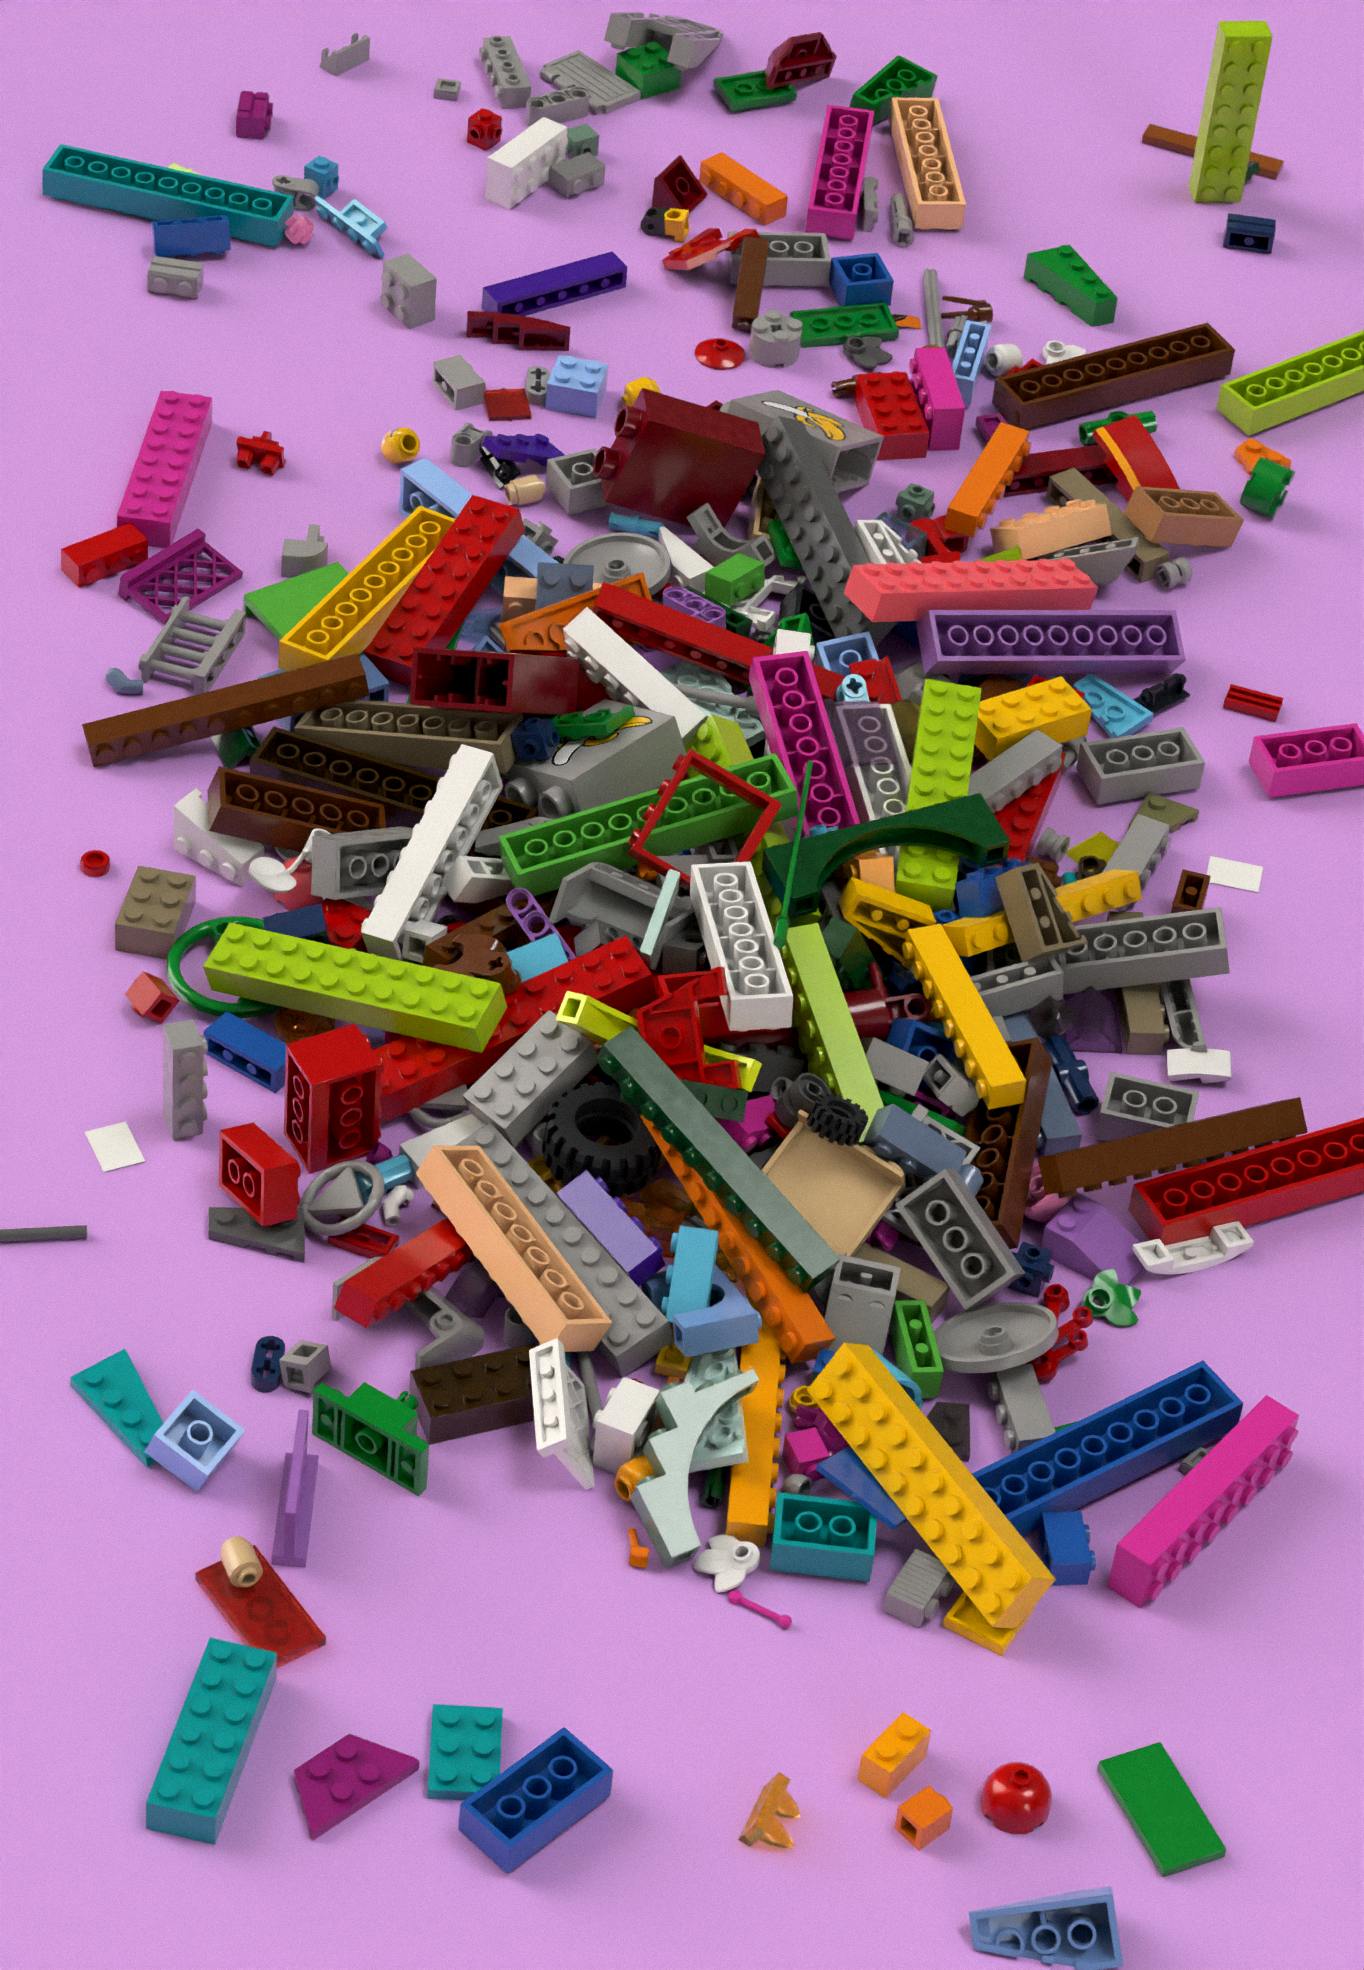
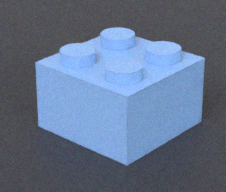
(576, 386)
(194, 1440)

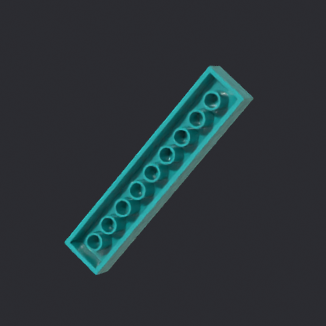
(165, 193)

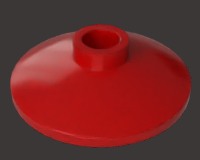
(719, 354)

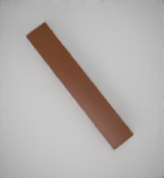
(1186, 144)

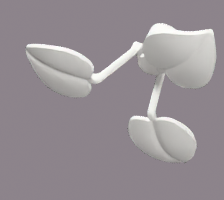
(274, 877)

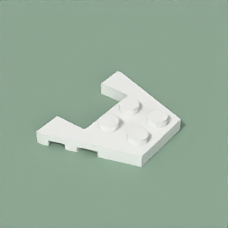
(764, 618)

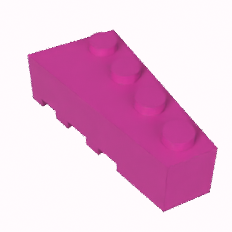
(755, 1132)

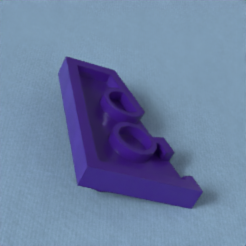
(521, 448)

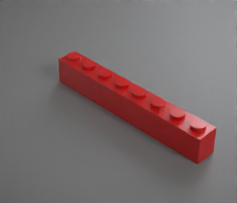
(403, 1274)

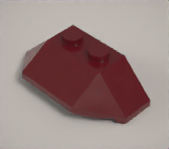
(800, 60)

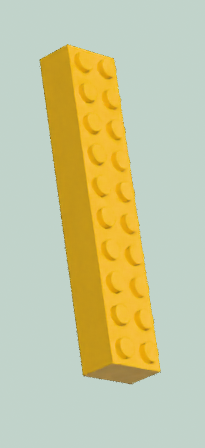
(365, 598)
(931, 1486)

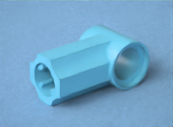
(394, 1172)

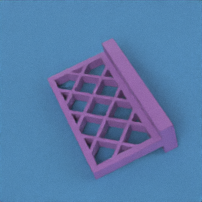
(296, 1500)

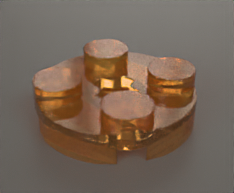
(288, 1026)

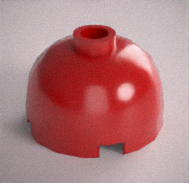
(1016, 1798)

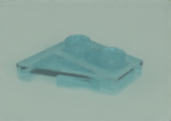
(478, 624)

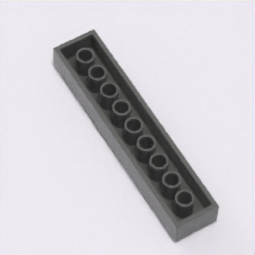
(815, 524)

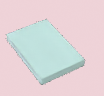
(660, 916)

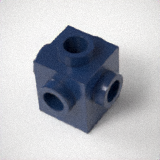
(535, 739)
(1037, 1269)

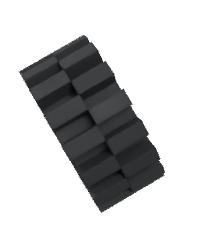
(837, 1119)

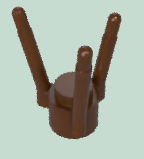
(979, 312)

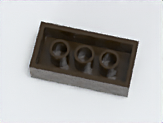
(474, 1394)

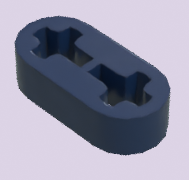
(262, 1363)

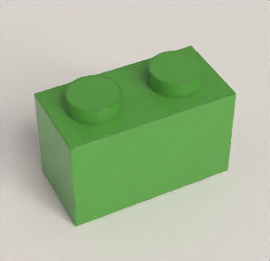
(734, 579)

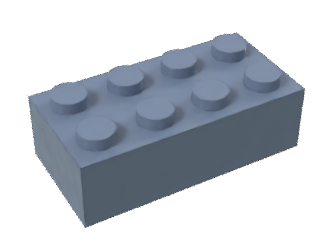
(561, 581)

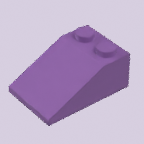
(1091, 1241)

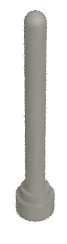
(720, 698)

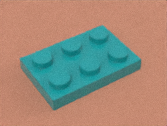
(463, 1750)

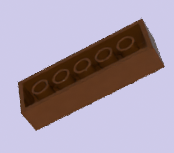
(283, 811)

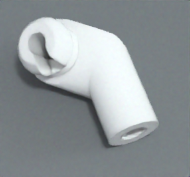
(398, 1196)

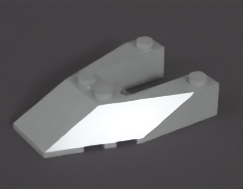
(683, 38)

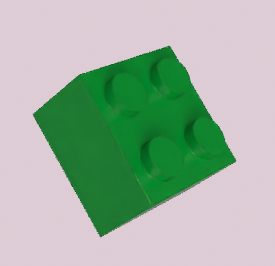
(648, 69)

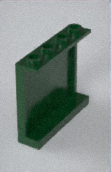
(718, 1100)

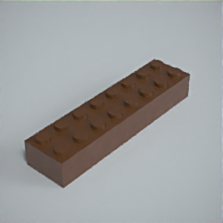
(1009, 1143)

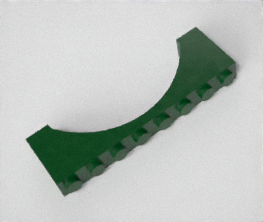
(955, 826)

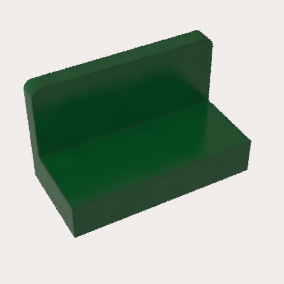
(236, 745)

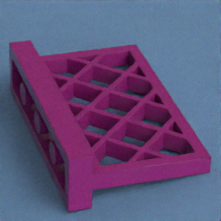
(165, 565)

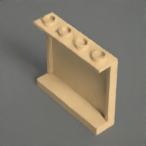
(834, 1186)

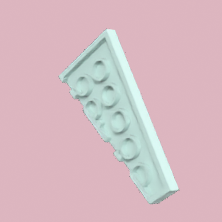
(725, 1436)

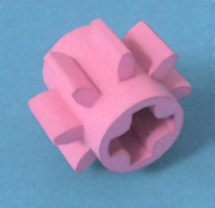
(299, 229)

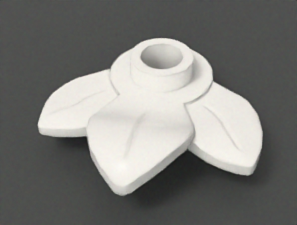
(1057, 351)
(726, 1562)

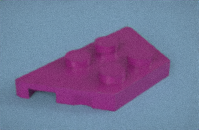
(347, 1779)

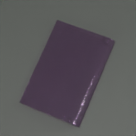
(860, 733)

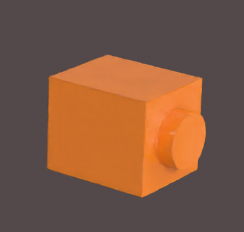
(924, 1817)

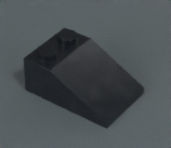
(804, 600)

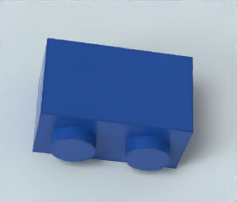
(1065, 1547)

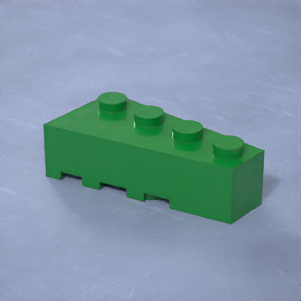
(896, 80)
(1072, 284)

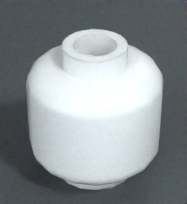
(1003, 358)

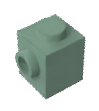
(581, 140)

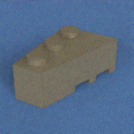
(1035, 914)

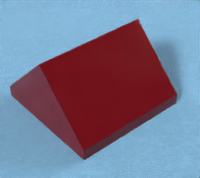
(677, 187)

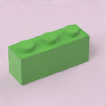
(916, 1345)

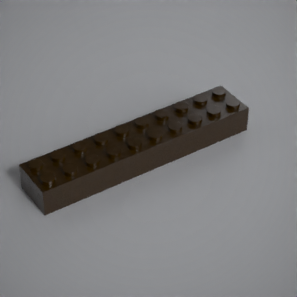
(352, 774)

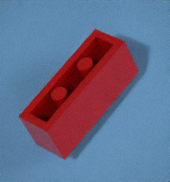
(104, 554)

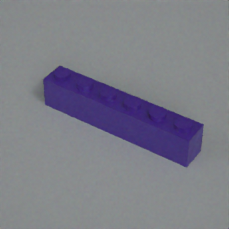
(556, 286)

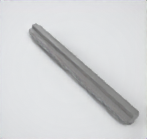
(933, 307)

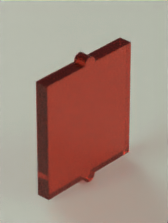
(507, 404)

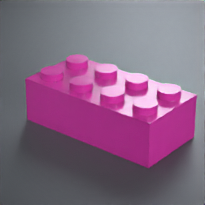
(938, 397)
(1309, 760)

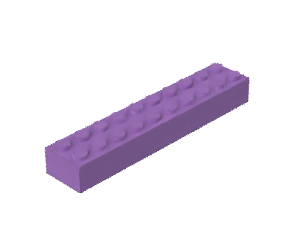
(1050, 641)

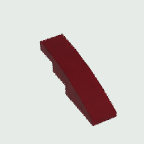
(518, 329)

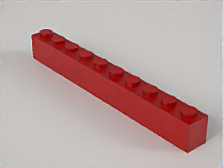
(690, 637)

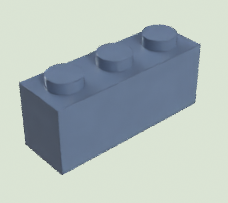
(912, 1143)

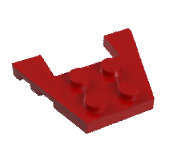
(704, 248)
(675, 1032)

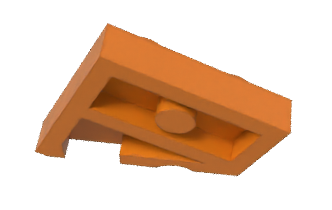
(1250, 452)

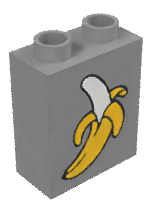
(843, 446)
(599, 771)

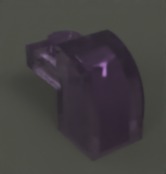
(474, 1291)

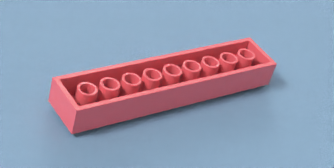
(909, 590)

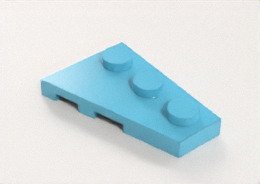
(1111, 708)

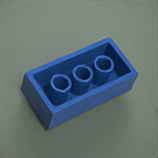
(535, 1800)

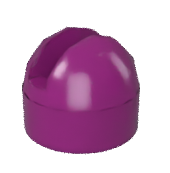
(378, 1154)

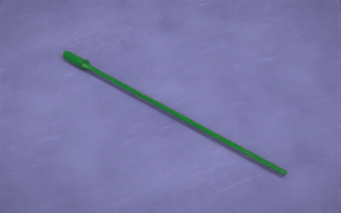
(783, 923)

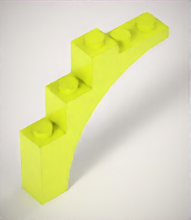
(603, 1023)

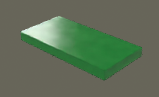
(838, 324)
(1161, 1809)

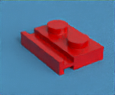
(879, 679)

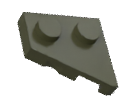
(1166, 811)

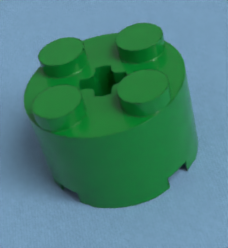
(1267, 487)

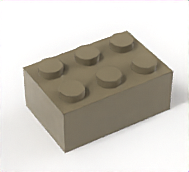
(155, 912)

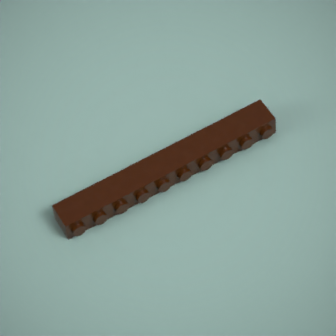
(225, 709)
(1170, 1146)

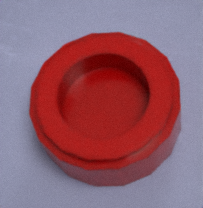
(95, 863)

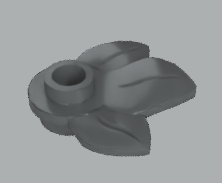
(866, 351)

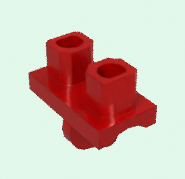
(262, 450)

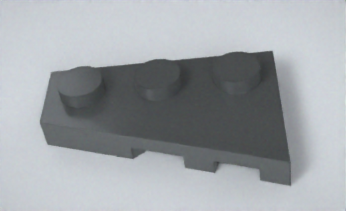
(240, 1229)

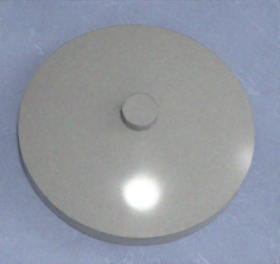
(623, 555)
(996, 1337)

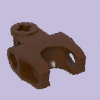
(484, 959)

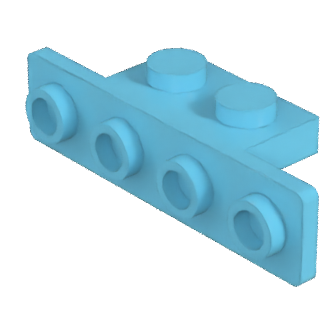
(357, 222)

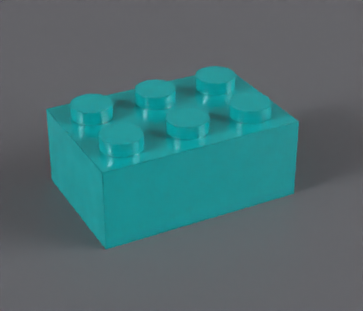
(822, 1537)

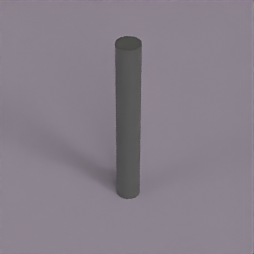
(43, 1233)

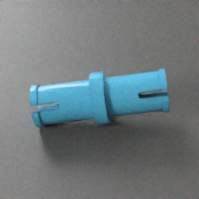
(634, 525)

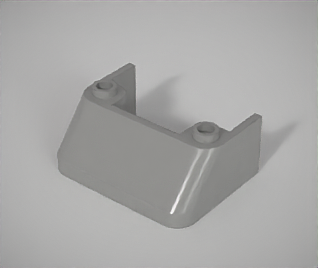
(619, 900)
(455, 1333)

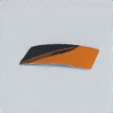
(907, 321)

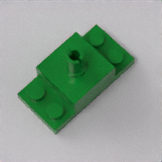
(374, 1432)

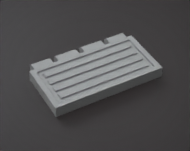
(606, 89)

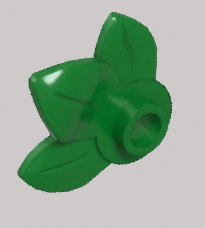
(1115, 1299)

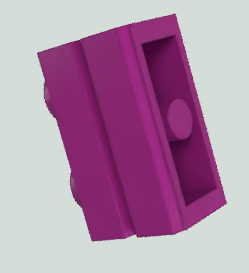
(253, 115)

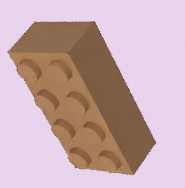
(1183, 517)

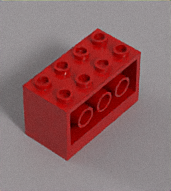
(332, 1097)

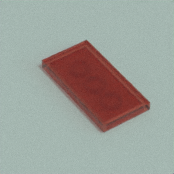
(264, 1613)

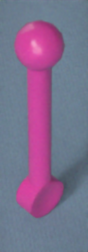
(735, 1598)

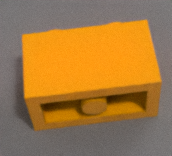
(894, 1755)

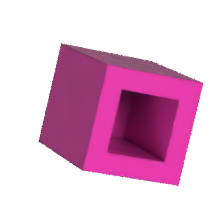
(803, 1453)

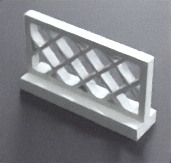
(560, 1411)

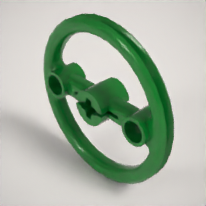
(212, 928)

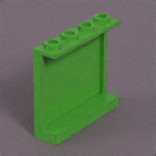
(289, 601)

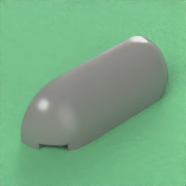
(1183, 1015)

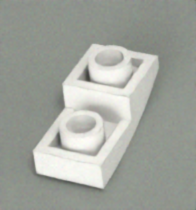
(1190, 1064)

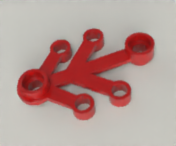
(1057, 1300)

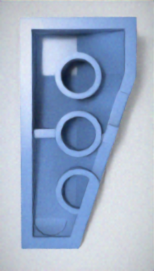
(1060, 1929)

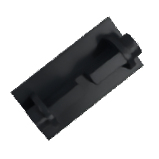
(500, 470)
(1163, 695)

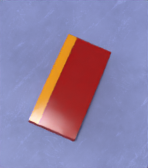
(1133, 456)

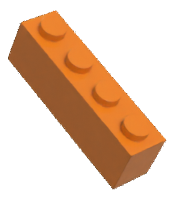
(743, 188)

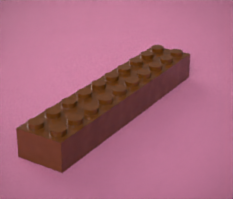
(1112, 376)

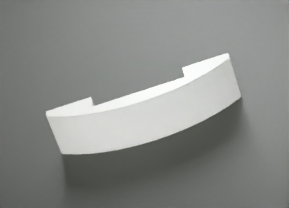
(1195, 1254)

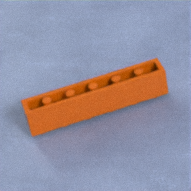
(988, 480)

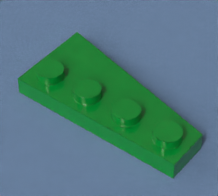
(595, 724)

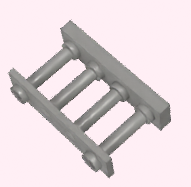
(211, 662)

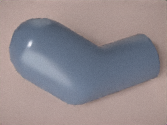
(122, 684)

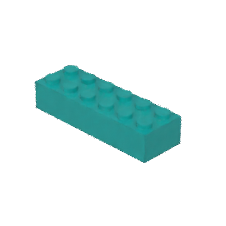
(211, 1741)

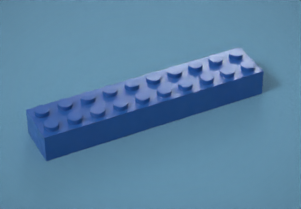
(1112, 1447)

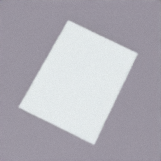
(1234, 874)
(114, 1146)

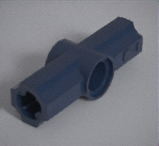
(897, 977)
(1072, 1075)

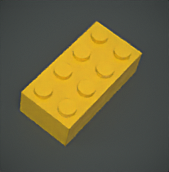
(1046, 706)

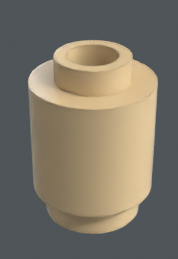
(524, 490)
(240, 1562)

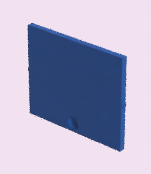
(855, 1479)

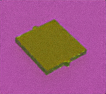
(1097, 845)

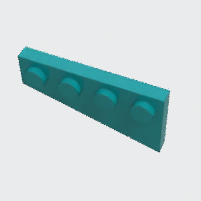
(120, 1401)

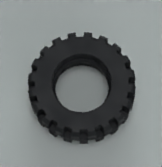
(600, 1112)

